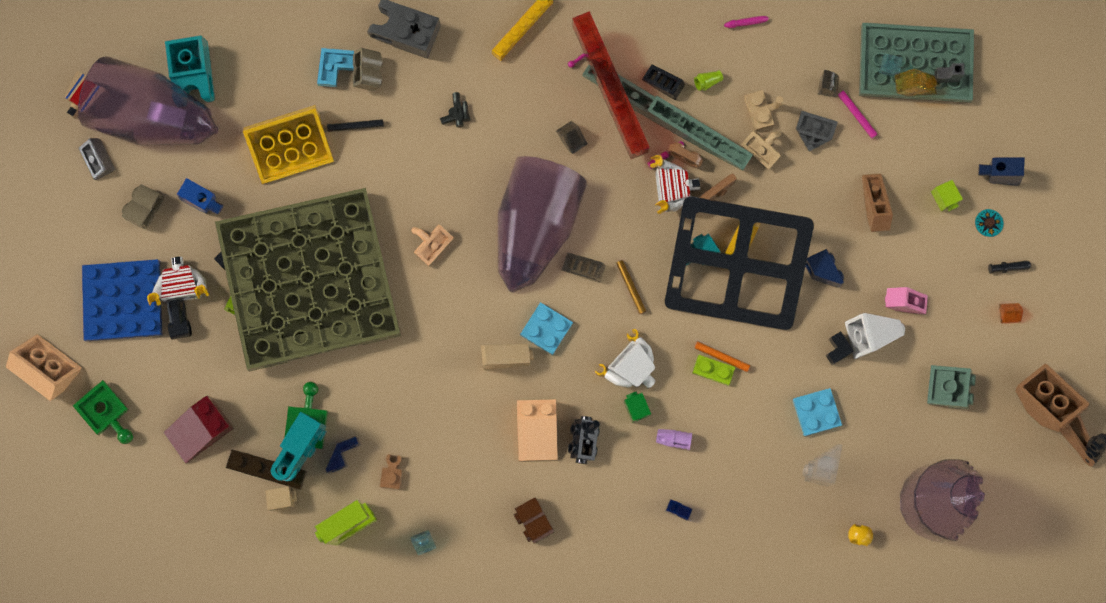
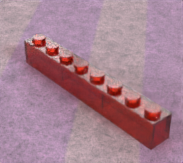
(610, 85)

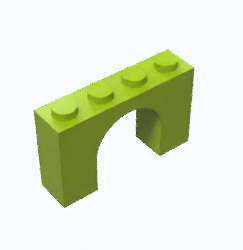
(345, 523)

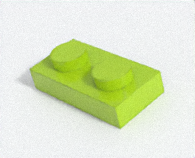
(713, 370)

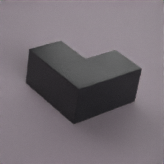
(841, 350)

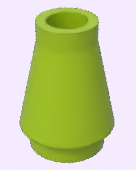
(706, 80)

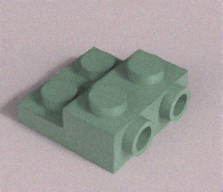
(951, 387)

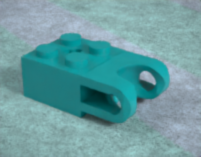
(192, 73)
(298, 446)

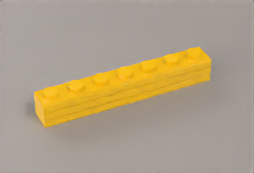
(520, 28)

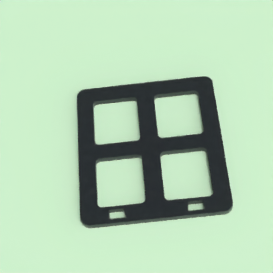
(739, 263)

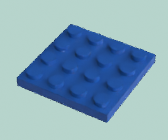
(117, 300)

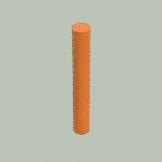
(721, 356)

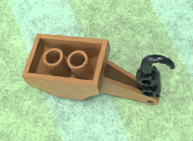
(1059, 408)

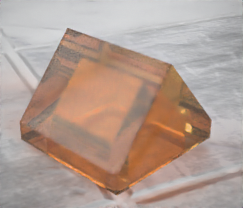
(1010, 313)

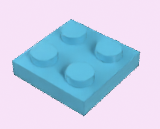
(546, 328)
(817, 412)

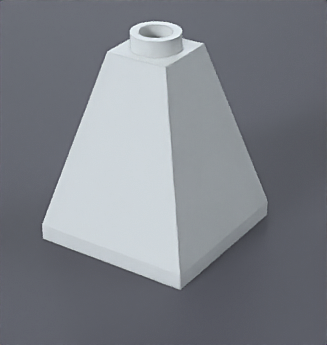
(872, 332)

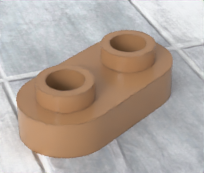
(690, 158)

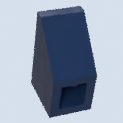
(822, 269)

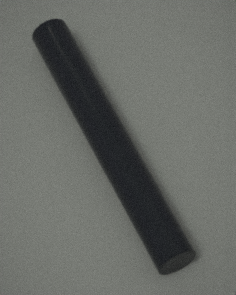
(355, 125)

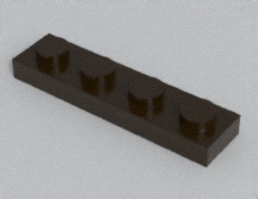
(261, 468)

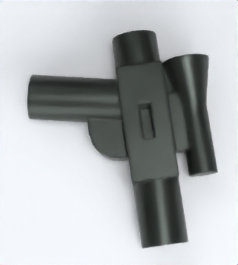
(457, 113)

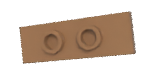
(720, 189)

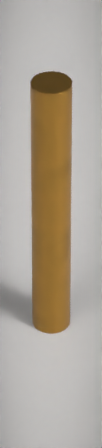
(631, 287)

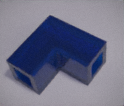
(678, 510)

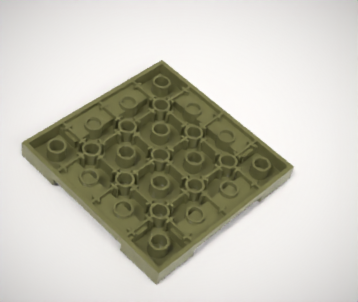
(307, 279)

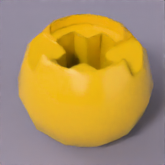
(860, 535)

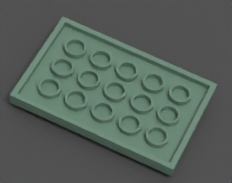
(922, 50)

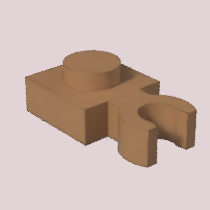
(391, 476)

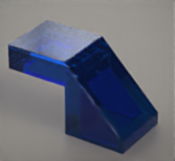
(337, 459)

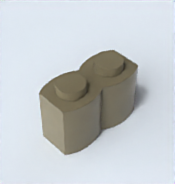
(367, 69)
(142, 206)

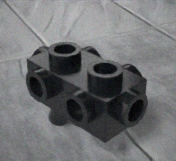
(584, 440)

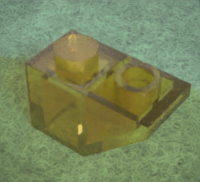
(915, 83)

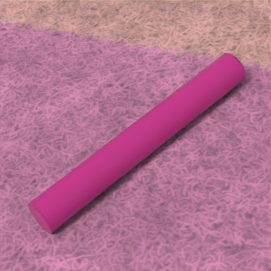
(857, 114)

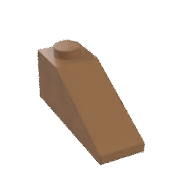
(877, 203)

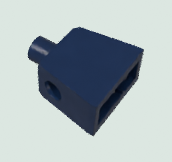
(1004, 170)

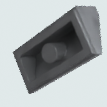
(96, 158)

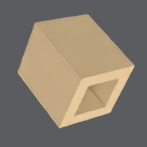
(280, 498)

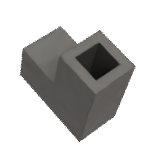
(950, 74)

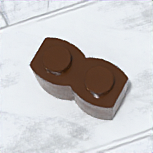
(534, 521)

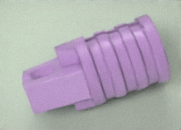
(674, 438)

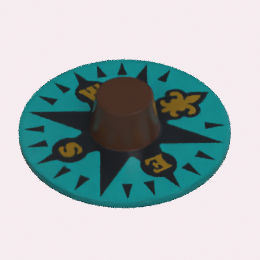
(989, 223)

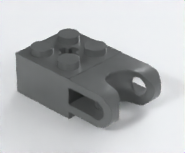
(401, 26)

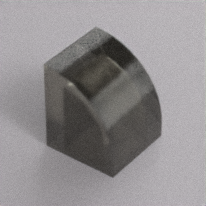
(828, 84)
(572, 137)

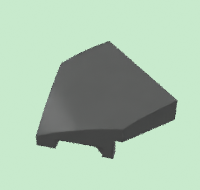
(815, 129)

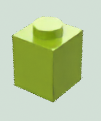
(947, 196)

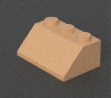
(42, 367)

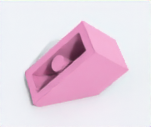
(906, 300)

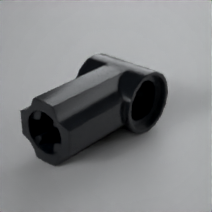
(179, 324)

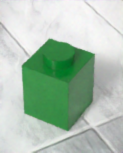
(636, 406)

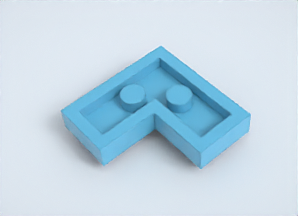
(330, 63)

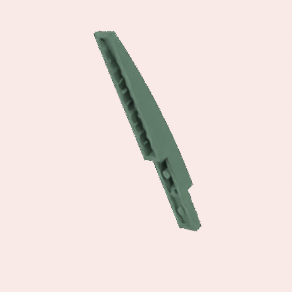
(681, 123)

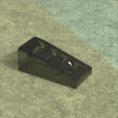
(598, 273)

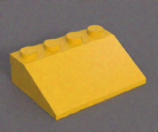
(288, 144)

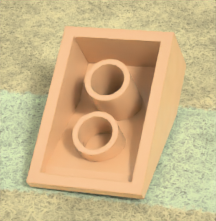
(537, 430)

